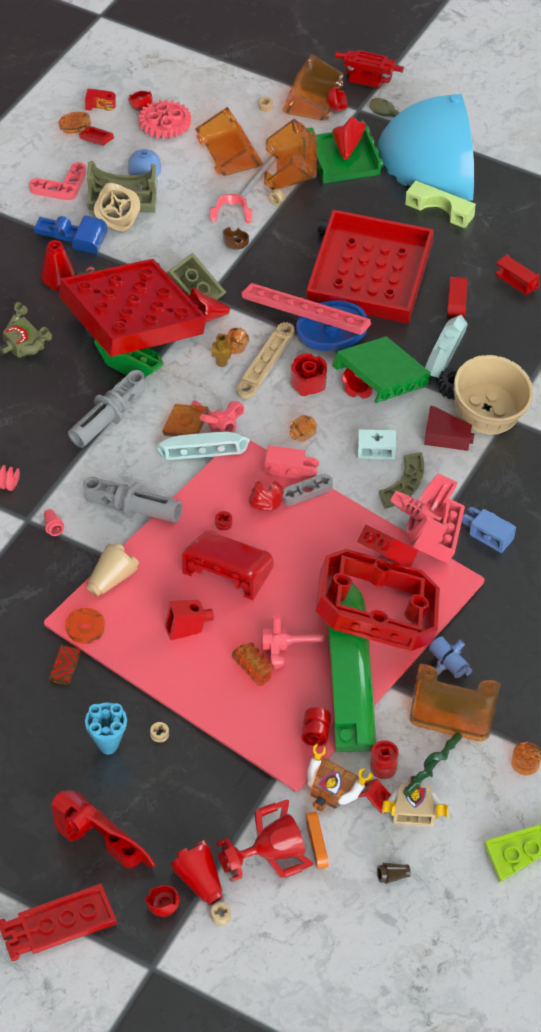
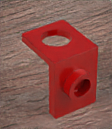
(375, 793)

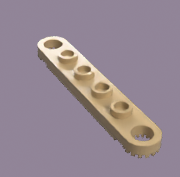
(265, 360)

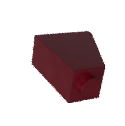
(447, 431)

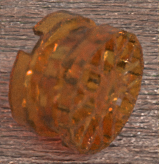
(526, 760)

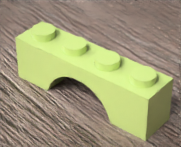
(423, 196)

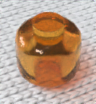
(239, 339)
(303, 428)

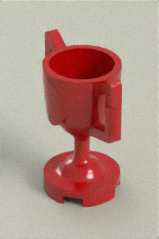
(274, 842)

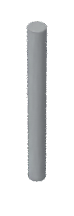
(258, 176)

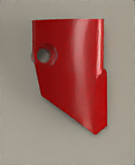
(76, 816)

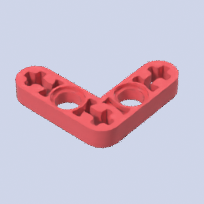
(66, 190)

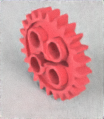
(164, 119)

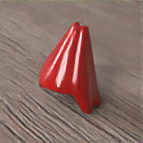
(348, 136)
(209, 306)
(355, 385)

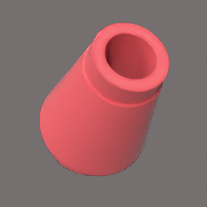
(53, 524)

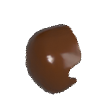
(235, 239)

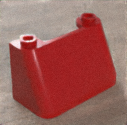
(228, 559)

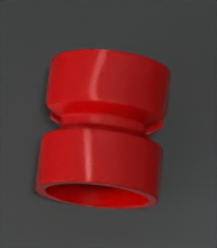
(316, 726)
(384, 759)

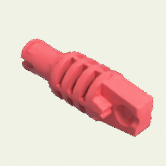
(412, 507)

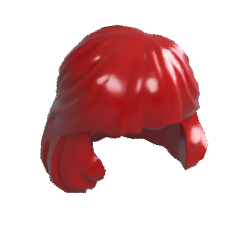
(266, 499)

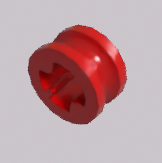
(224, 516)

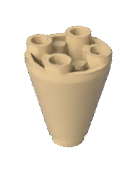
(111, 569)

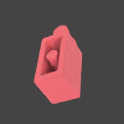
(289, 463)

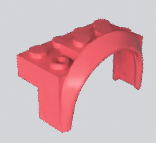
(435, 537)

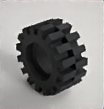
(444, 379)

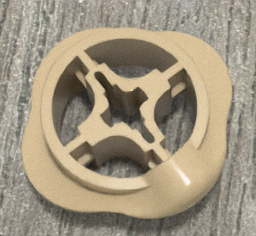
(112, 191)

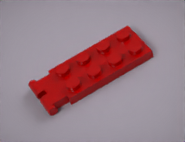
(58, 922)

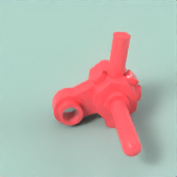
(223, 421)
(278, 639)

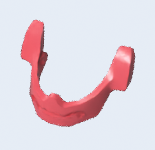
(232, 199)

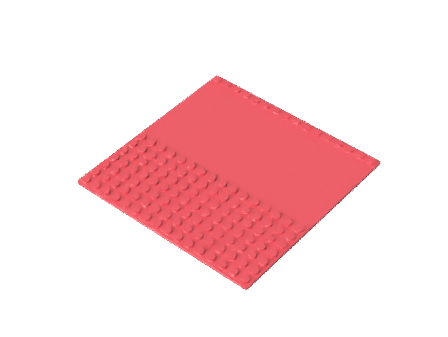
(197, 671)

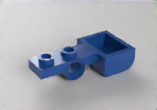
(85, 237)

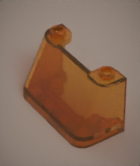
(310, 89)
(228, 144)
(452, 707)

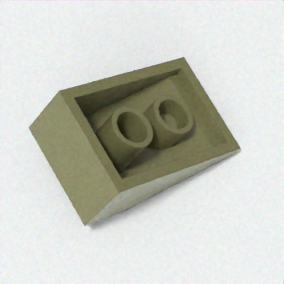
(192, 274)

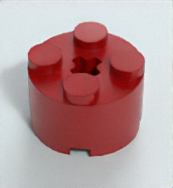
(308, 374)

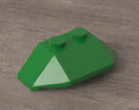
(144, 360)

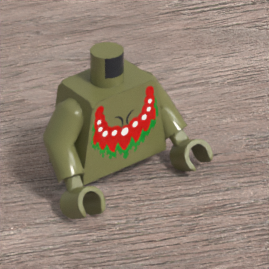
(21, 336)

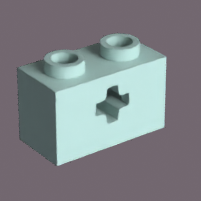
(376, 444)

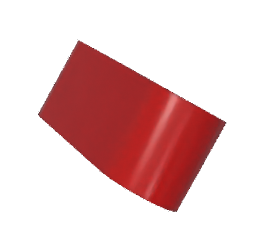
(457, 296)

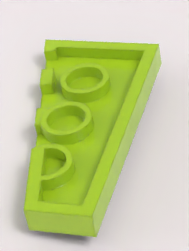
(514, 851)

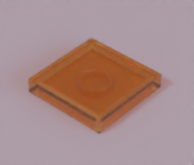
(184, 420)

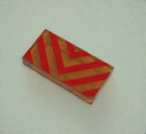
(65, 665)

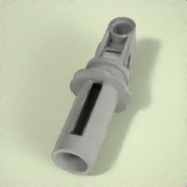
(108, 408)
(132, 499)

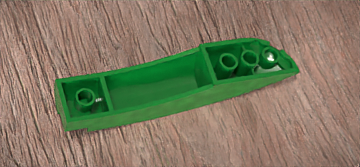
(351, 685)

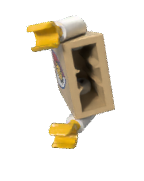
(415, 809)

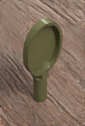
(383, 107)

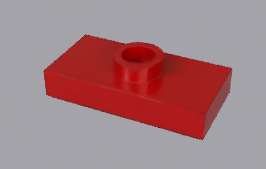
(96, 135)

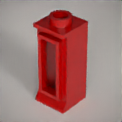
(517, 275)

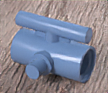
(450, 657)

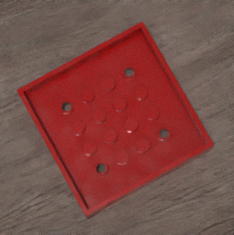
(371, 265)
(132, 307)

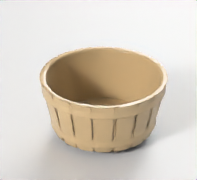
(495, 383)

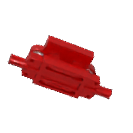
(368, 67)

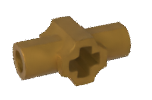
(221, 350)

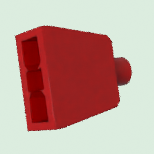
(186, 618)

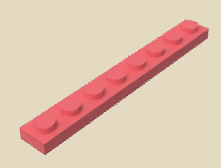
(306, 308)

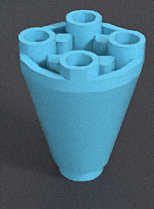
(106, 725)

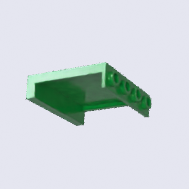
(361, 163)
(383, 368)

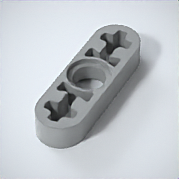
(312, 483)

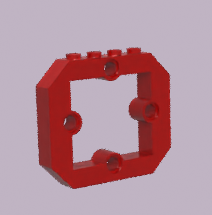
(376, 625)

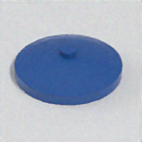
(327, 337)

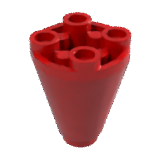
(55, 265)
(199, 872)

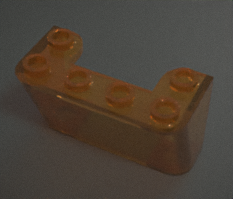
(295, 155)

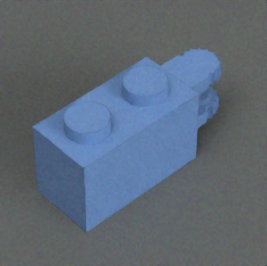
(489, 528)

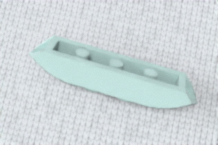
(446, 345)
(202, 445)

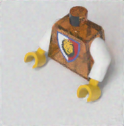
(332, 783)

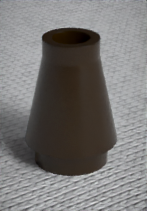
(392, 872)

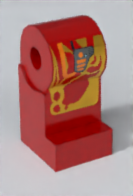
(100, 99)

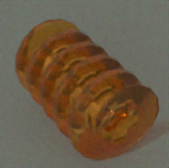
(253, 663)

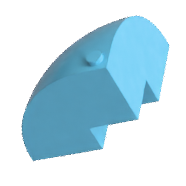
(431, 146)

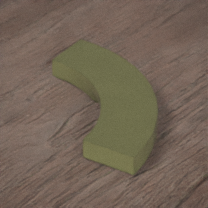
(409, 482)

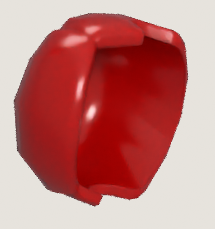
(140, 99)
(336, 99)
(163, 900)

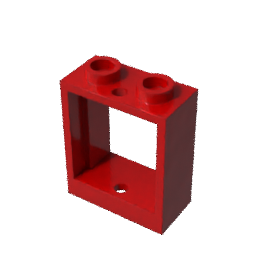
(387, 546)

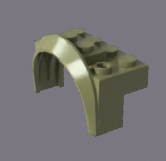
(97, 180)

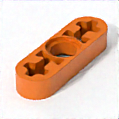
(316, 840)

